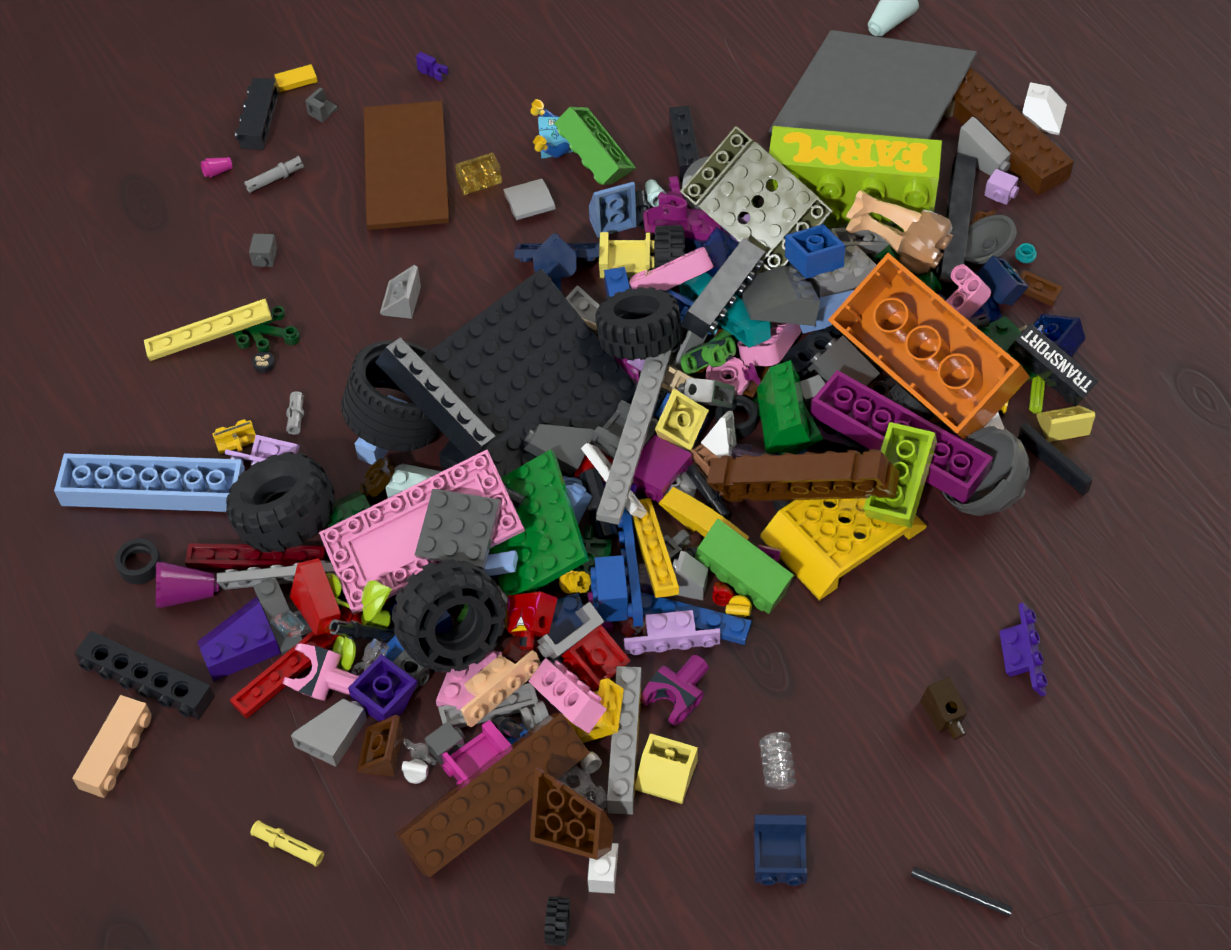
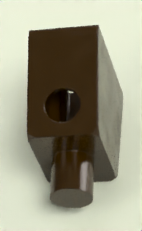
(945, 707)

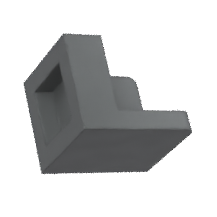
(318, 106)

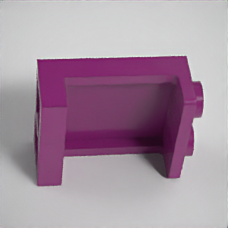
(659, 467)

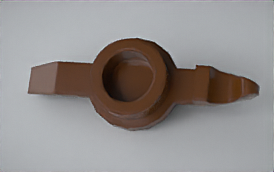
(981, 214)

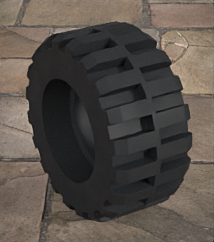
(638, 323)

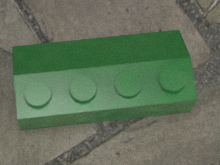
(782, 408)

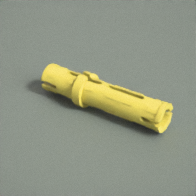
(279, 839)

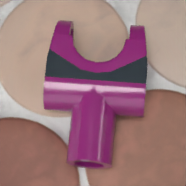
(678, 688)

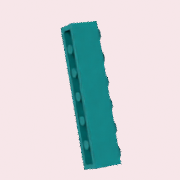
(736, 319)

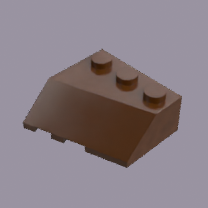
(568, 819)

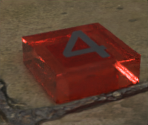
(637, 631)

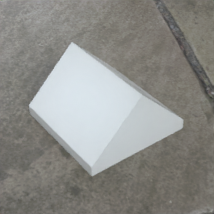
(722, 436)

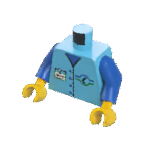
(549, 140)

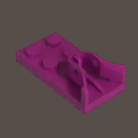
(695, 222)

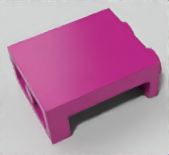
(475, 753)

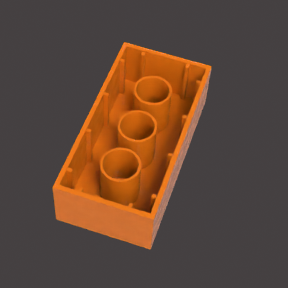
(929, 347)

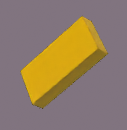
(295, 78)

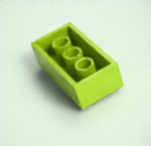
(911, 454)

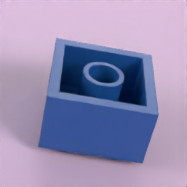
(814, 251)
(609, 588)

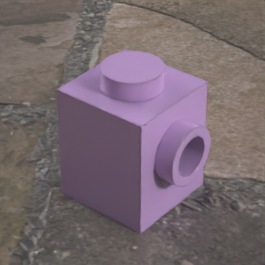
(1001, 187)

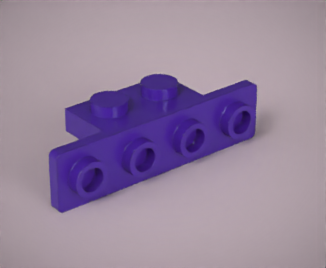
(1022, 650)

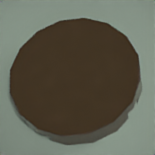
(377, 477)

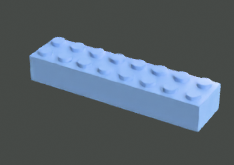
(146, 482)

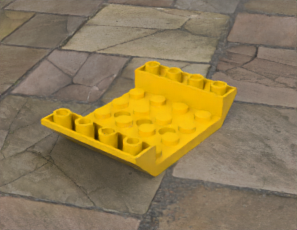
(822, 547)

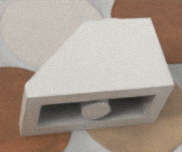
(603, 872)

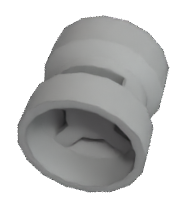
(533, 716)

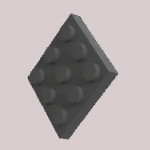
(458, 527)

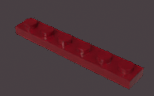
(244, 556)

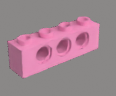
(568, 694)

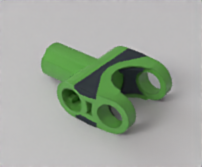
(713, 353)

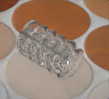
(776, 760)

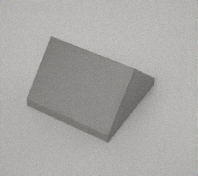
(402, 294)

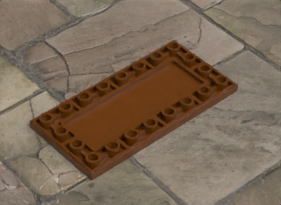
(405, 165)

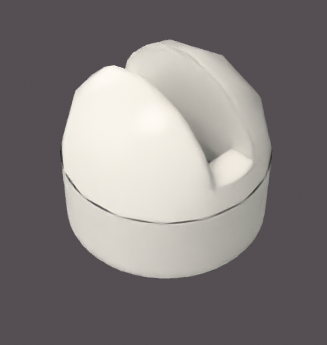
(591, 762)

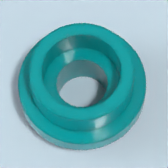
(1025, 253)

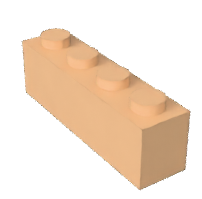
(112, 746)

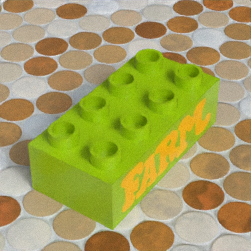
(843, 163)

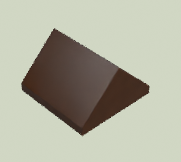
(381, 747)

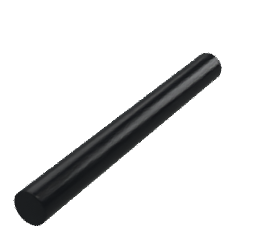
(961, 891)

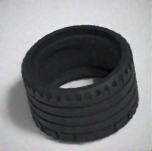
(377, 417)

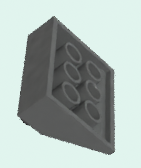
(781, 297)

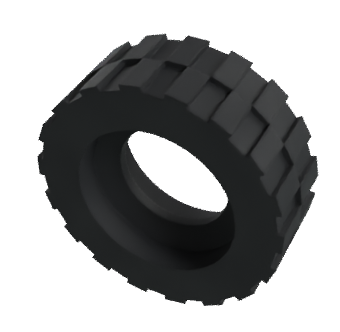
(906, 400)

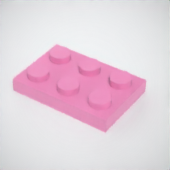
(453, 689)

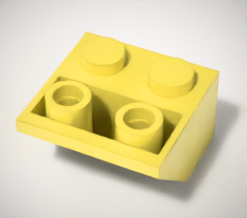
(666, 768)

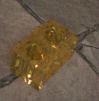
(478, 173)

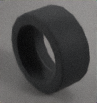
(746, 405)
(134, 547)

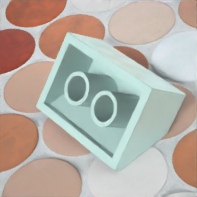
(406, 477)

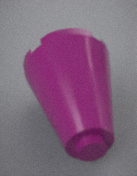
(182, 585)

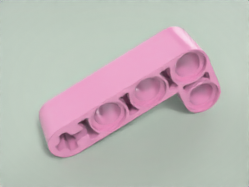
(674, 272)
(971, 291)
(772, 350)

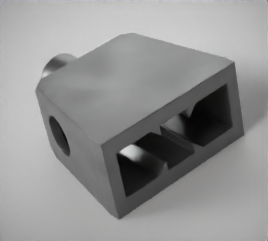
(708, 392)

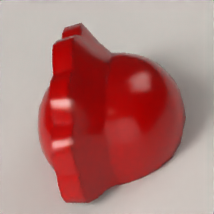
(722, 593)

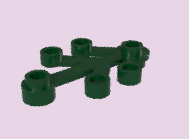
(290, 334)

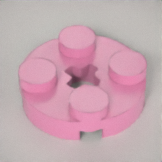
(731, 367)

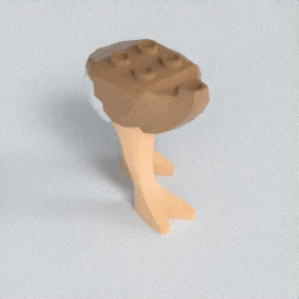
(923, 236)

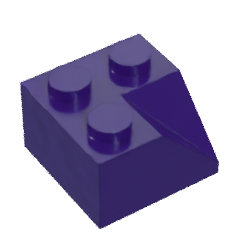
(383, 689)

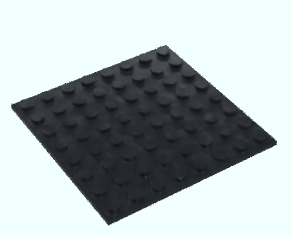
(530, 366)

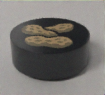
(263, 362)

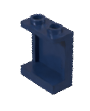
(780, 849)

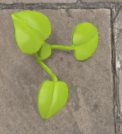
(373, 599)

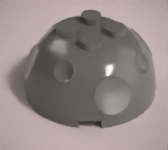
(1006, 476)

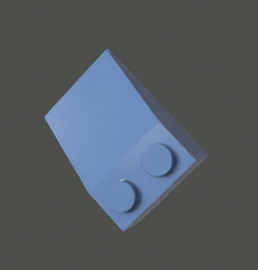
(613, 209)

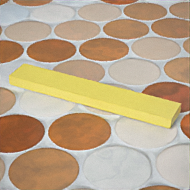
(207, 329)

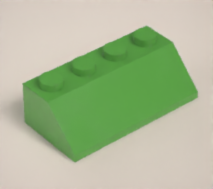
(594, 145)
(744, 567)

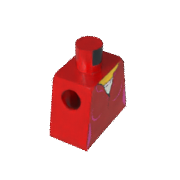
(530, 616)

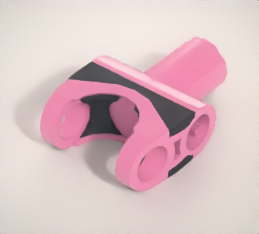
(323, 674)

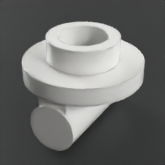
(415, 771)

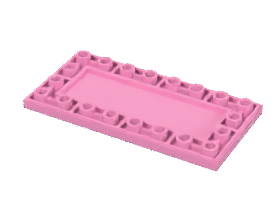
(384, 538)

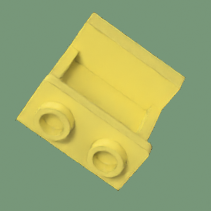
(630, 254)

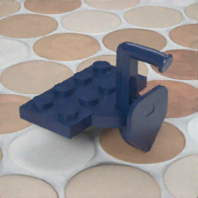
(556, 256)

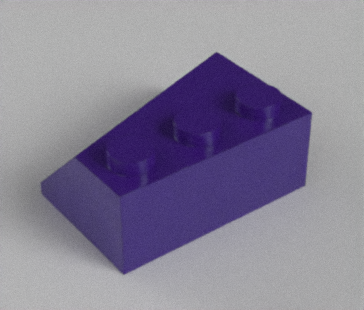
(239, 641)

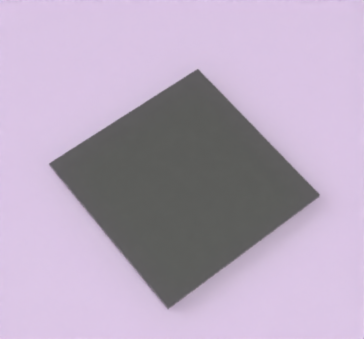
(876, 86)

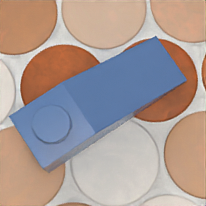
(827, 307)

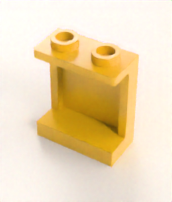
(609, 722)

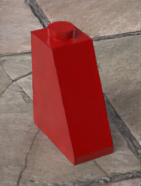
(314, 596)

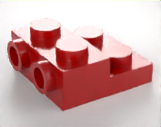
(595, 658)

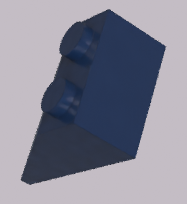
(565, 620)

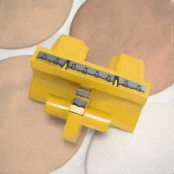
(235, 436)

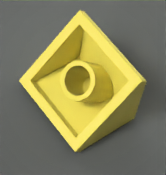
(681, 420)
(1066, 423)

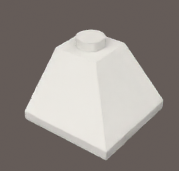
(1044, 108)

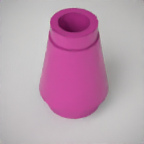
(215, 166)

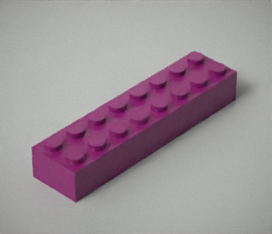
(865, 416)

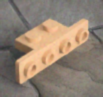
(497, 683)

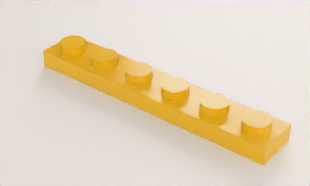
(655, 552)

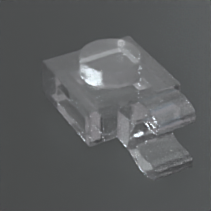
(371, 653)

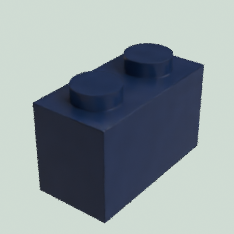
(1002, 280)

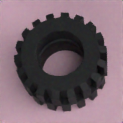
(668, 243)

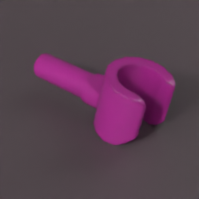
(751, 374)

